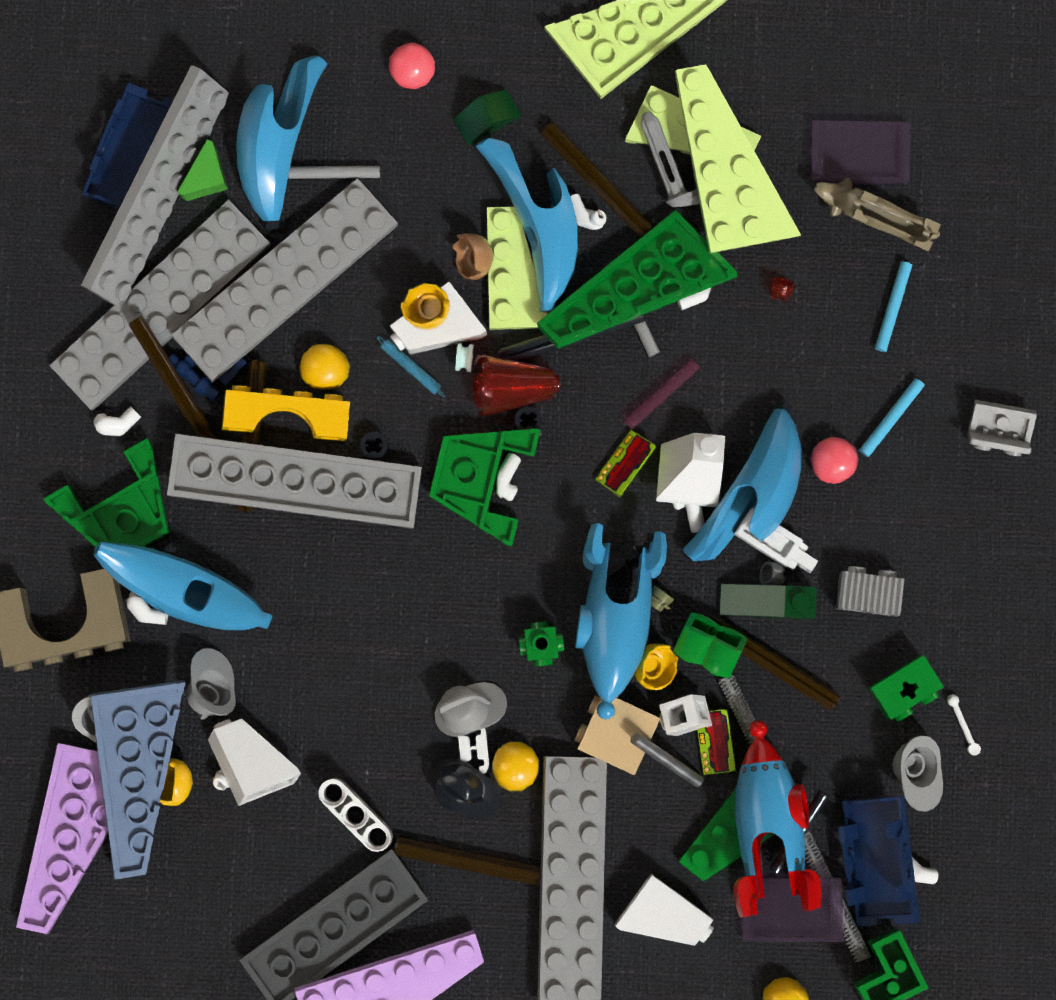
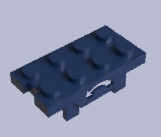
(124, 145)
(881, 861)

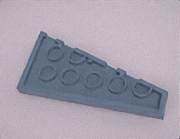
(134, 753)

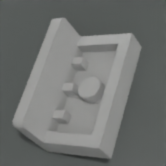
(1001, 428)

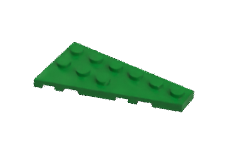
(652, 273)

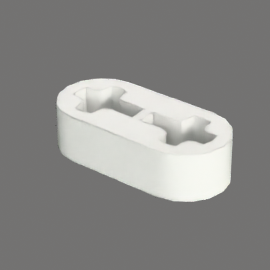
(481, 746)

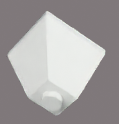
(691, 470)

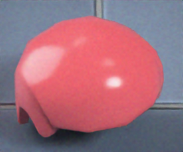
(411, 65)
(834, 460)

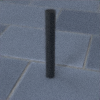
(814, 809)

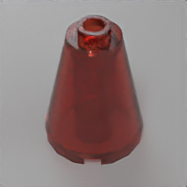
(511, 384)

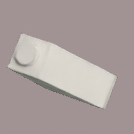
(458, 327)
(250, 761)
(664, 915)

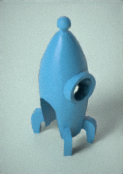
(612, 632)

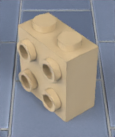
(611, 737)

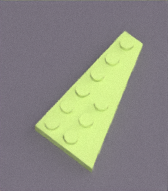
(624, 36)
(731, 183)

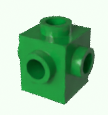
(545, 656)

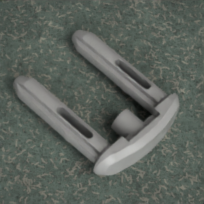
(657, 142)

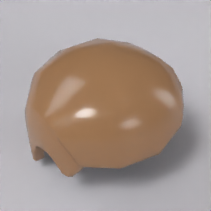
(473, 255)

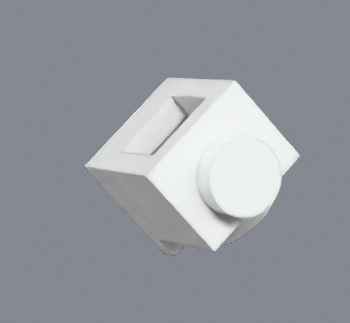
(691, 706)

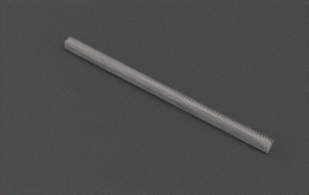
(811, 849)

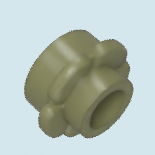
(660, 599)

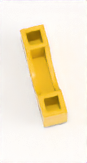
(325, 416)

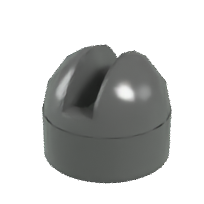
(772, 573)

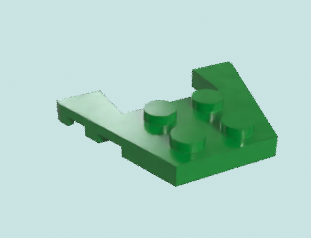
(468, 475)
(127, 517)

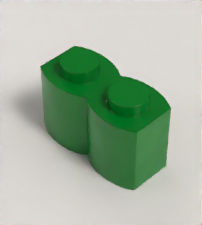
(710, 645)

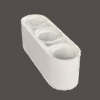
(340, 810)

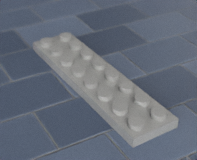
(155, 187)
(284, 280)
(165, 299)
(294, 481)
(572, 878)

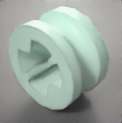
(464, 357)

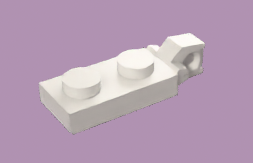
(780, 546)

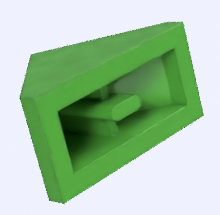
(205, 175)

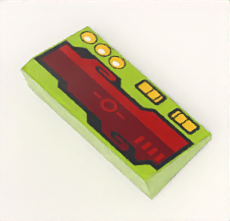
(625, 463)
(716, 744)

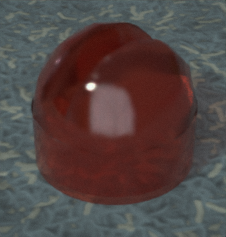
(781, 287)

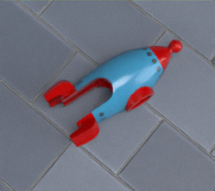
(766, 804)

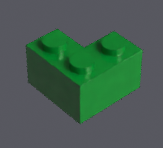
(899, 972)

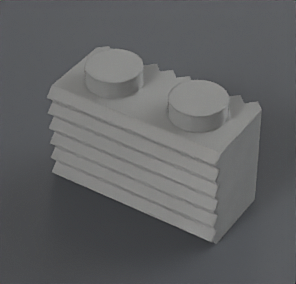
(869, 592)

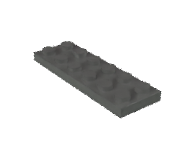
(335, 928)

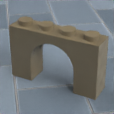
(103, 626)

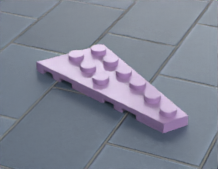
(67, 836)
(406, 976)

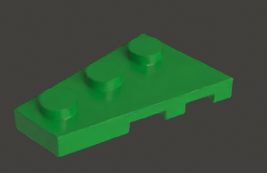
(716, 843)

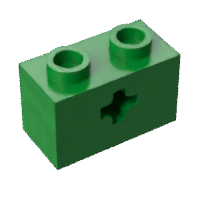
(915, 673)

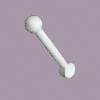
(973, 748)

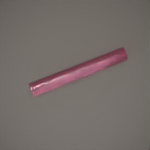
(661, 394)

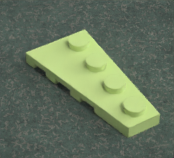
(669, 112)
(512, 275)

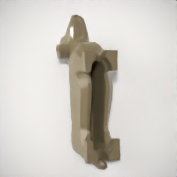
(878, 213)

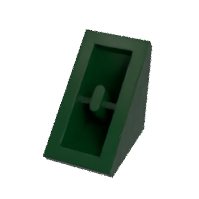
(486, 116)

